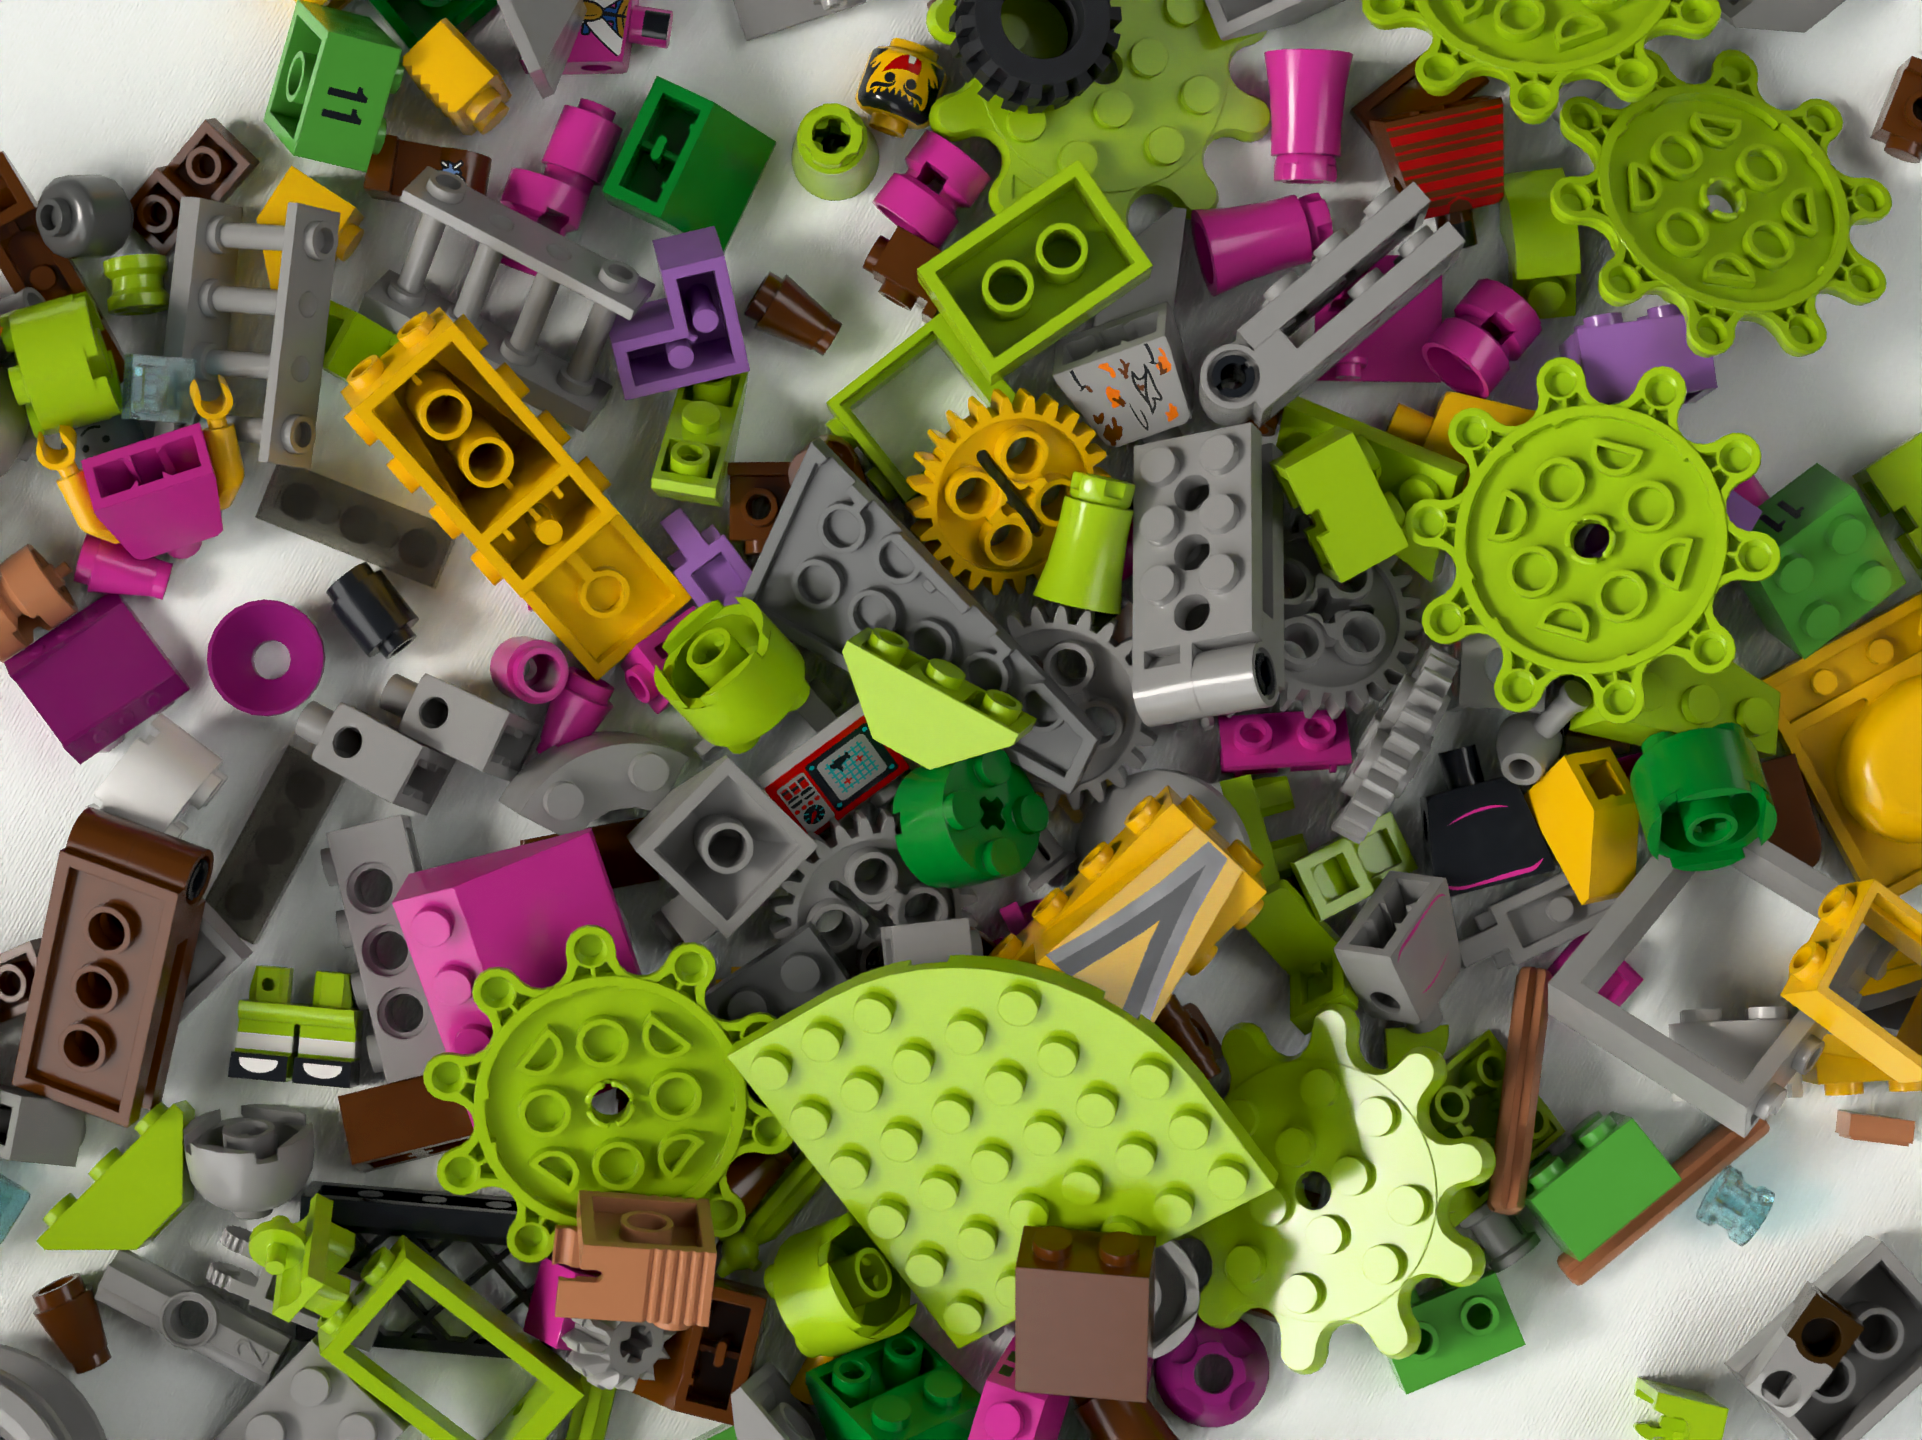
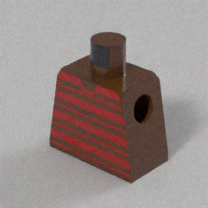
(1451, 155)

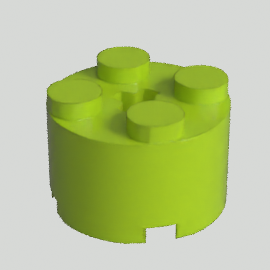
(61, 364)
(731, 673)
(837, 1289)

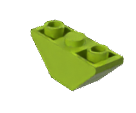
(701, 441)
(926, 704)
(132, 1191)

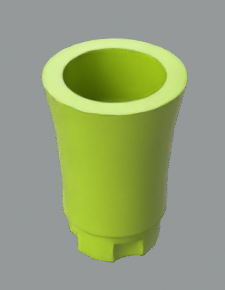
(836, 174)
(1089, 545)

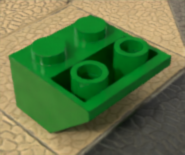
(688, 164)
(893, 1393)

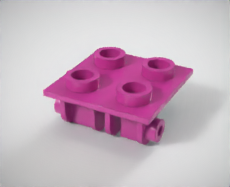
(1395, 348)

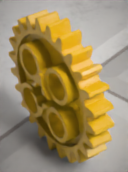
(962, 529)

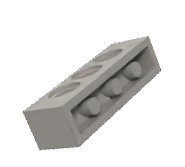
(351, 855)

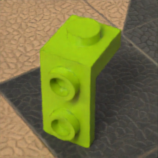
(1304, 951)

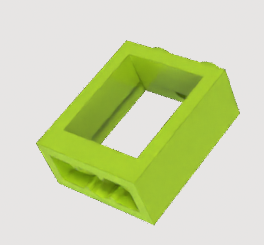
(845, 424)

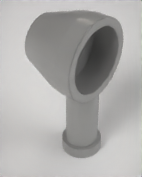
(1532, 741)

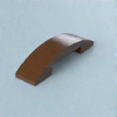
(29, 261)

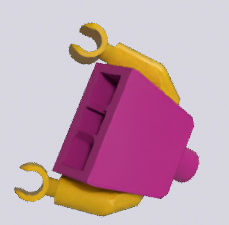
(158, 490)

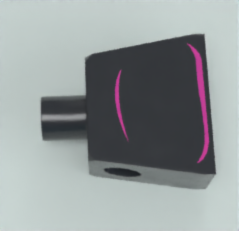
(1479, 828)

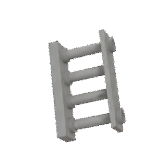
(202, 308)
(563, 388)

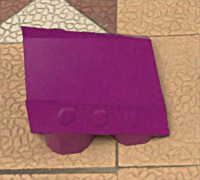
(97, 677)

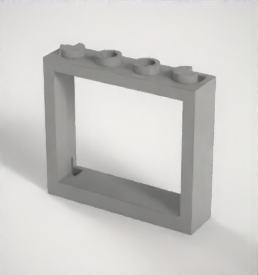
(1737, 1105)

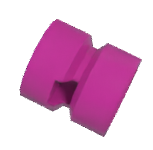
(545, 202)
(918, 208)
(1484, 336)

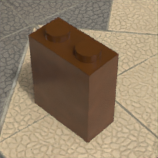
(1084, 1313)

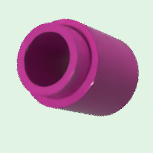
(582, 145)
(546, 673)

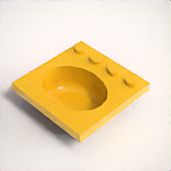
(1859, 741)

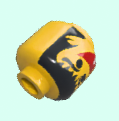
(900, 87)

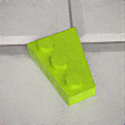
(1404, 469)

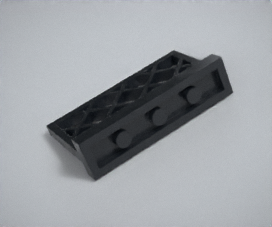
(421, 1217)

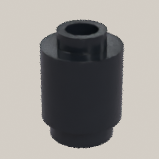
(373, 611)

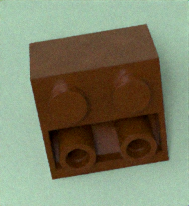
(713, 1359)

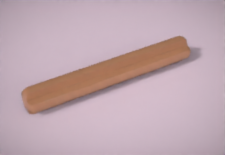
(1520, 1091)
(1696, 1169)

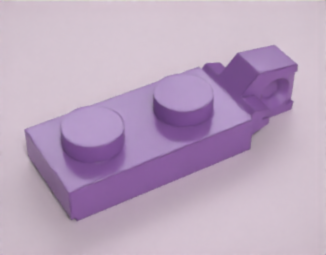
(705, 561)

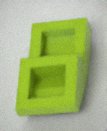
(1349, 872)

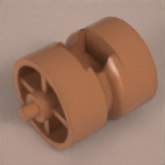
(30, 598)

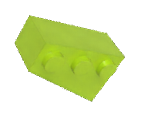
(1686, 699)

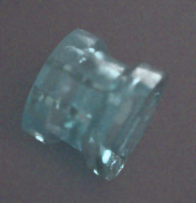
(1735, 1205)

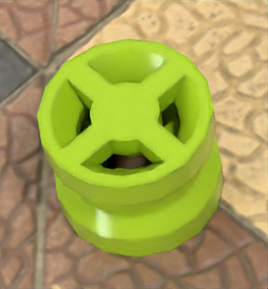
(137, 284)

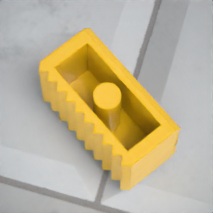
(458, 79)

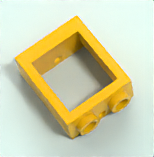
(1819, 959)

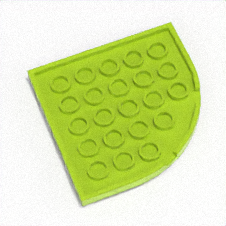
(994, 1103)

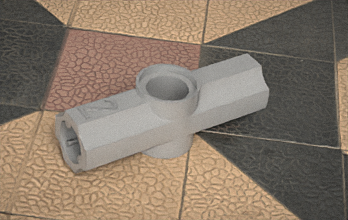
(156, 1298)

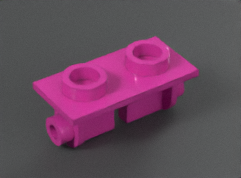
(1283, 740)

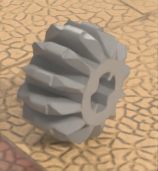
(615, 1351)

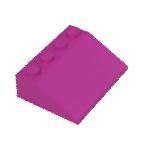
(504, 913)

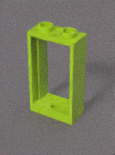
(382, 1276)

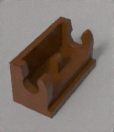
(400, 1124)

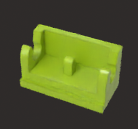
(1685, 1411)

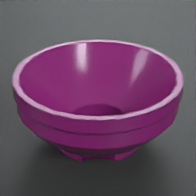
(234, 649)
(1250, 1366)

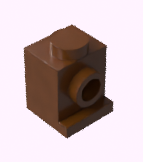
(1896, 122)
(896, 265)
(747, 484)

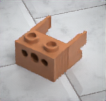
(652, 1259)

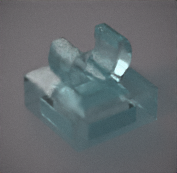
(158, 388)

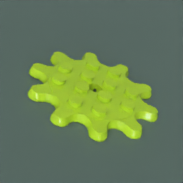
(1543, 43)
(1129, 134)
(1722, 267)
(1575, 469)
(560, 1048)
(1386, 1201)

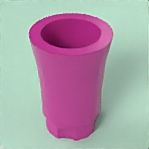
(1306, 112)
(1258, 238)

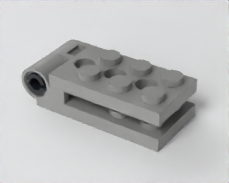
(1262, 354)
(1207, 576)

